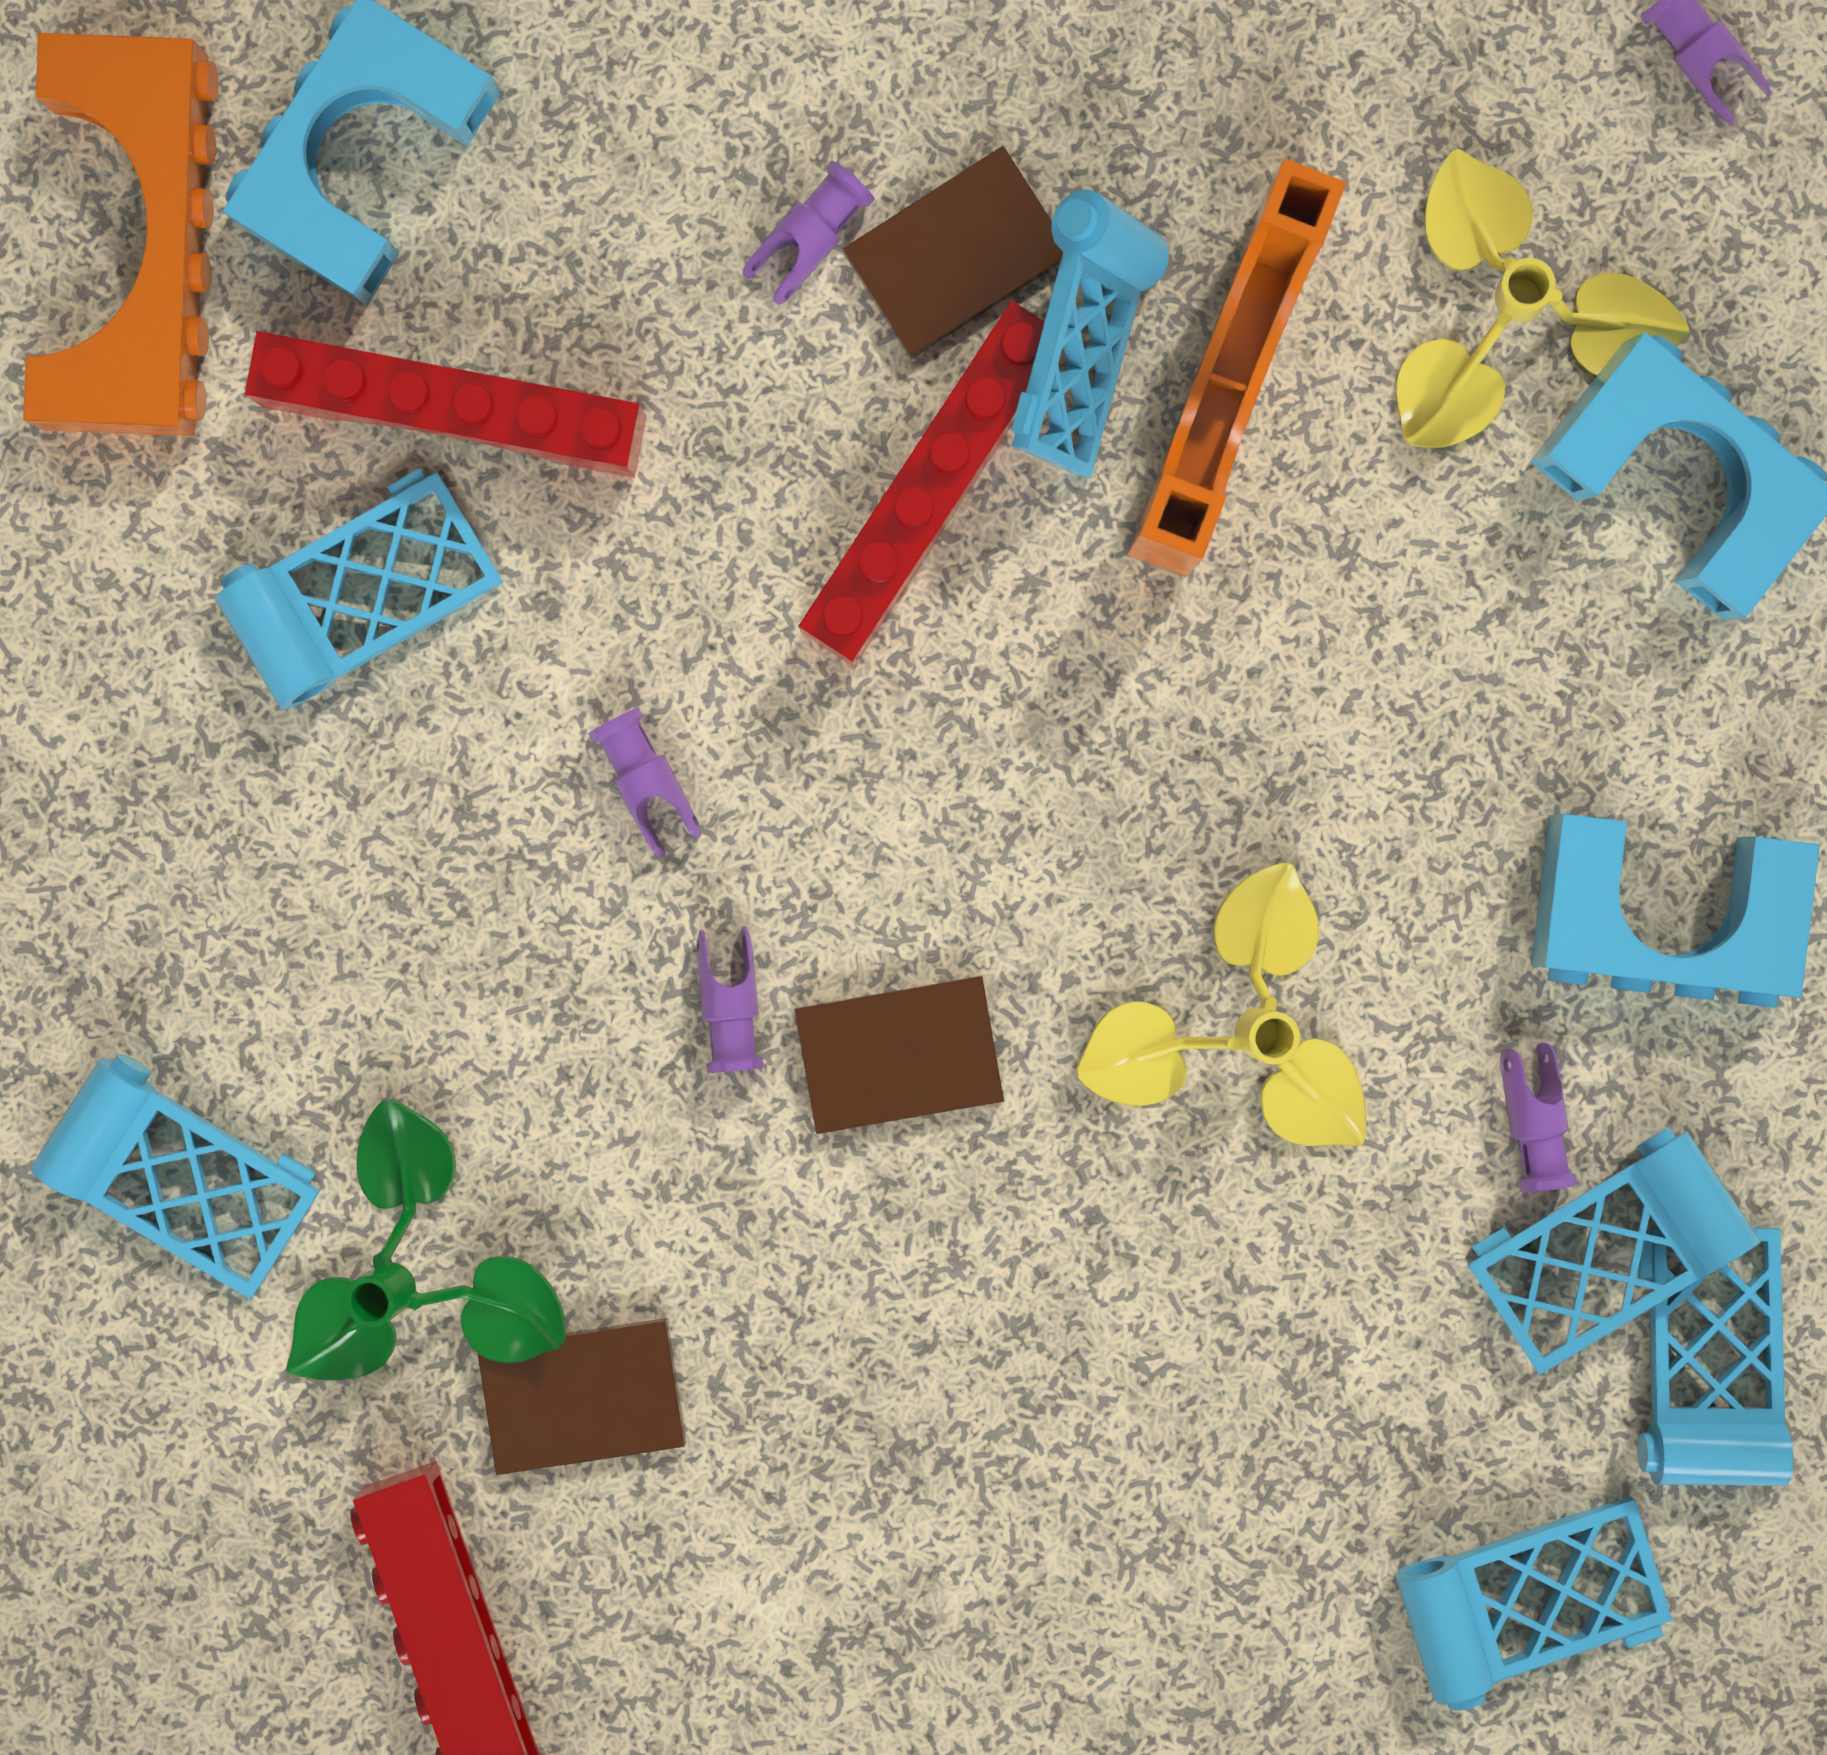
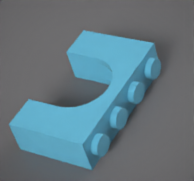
(366, 62)
(1770, 493)
(1753, 951)

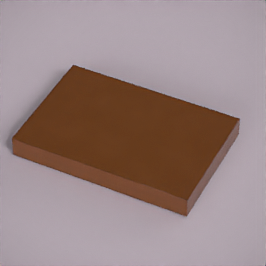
(955, 252)
(899, 1054)
(586, 1402)

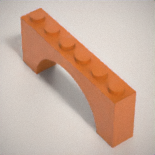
(143, 362)
(1233, 367)

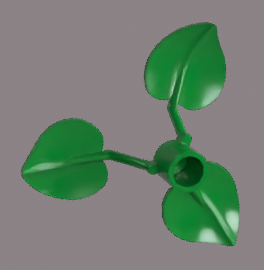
(346, 1322)

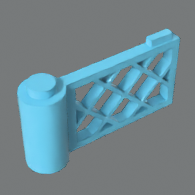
(1112, 260)
(282, 630)
(108, 1124)
(1684, 1203)
(1707, 1442)
(1460, 1639)

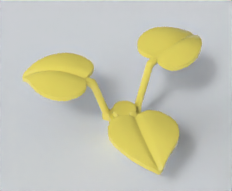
(1476, 216)
(1315, 1093)

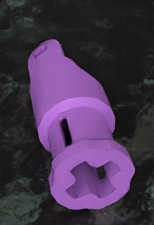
(1700, 46)
(812, 227)
(642, 774)
(729, 1012)
(1538, 1121)

